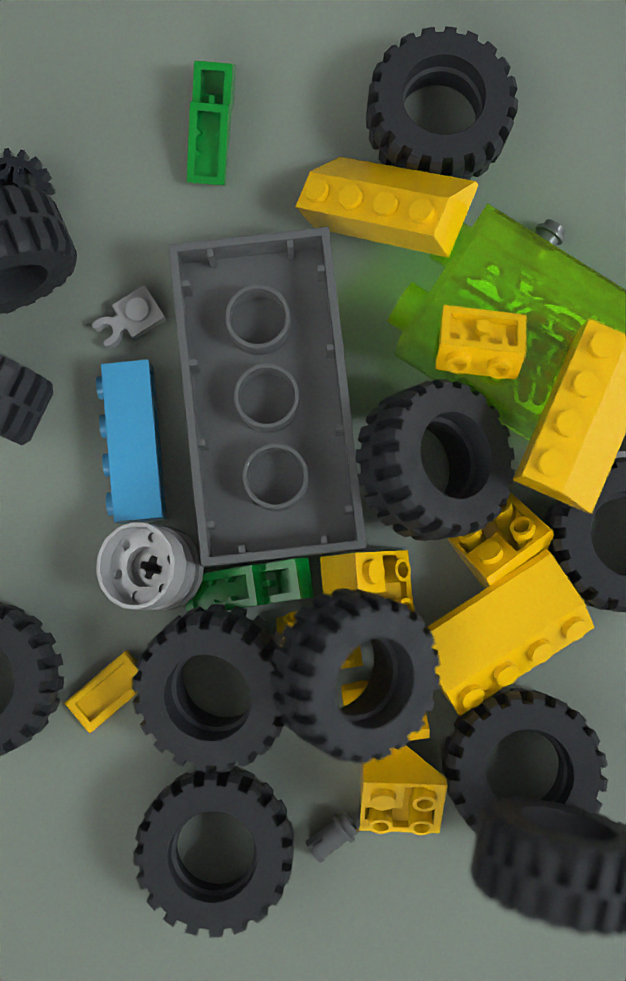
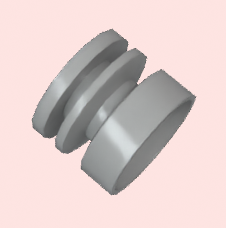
(131, 563)

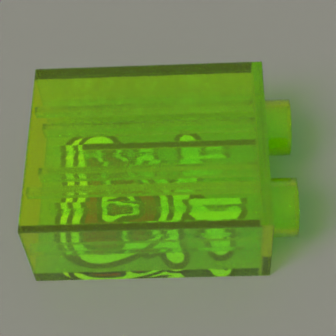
(517, 272)

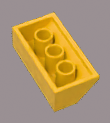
(387, 204)
(580, 421)
(507, 631)

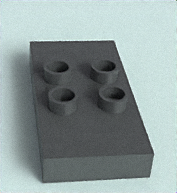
(266, 397)

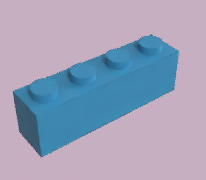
(132, 442)

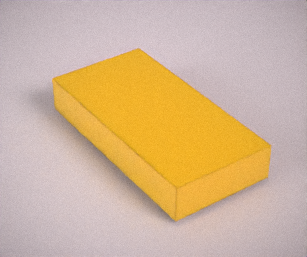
(104, 693)

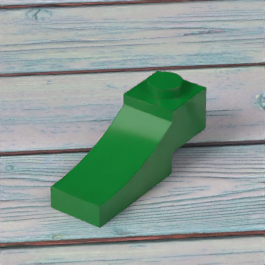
(210, 122)
(255, 585)

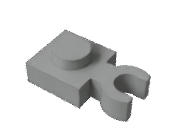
(135, 314)

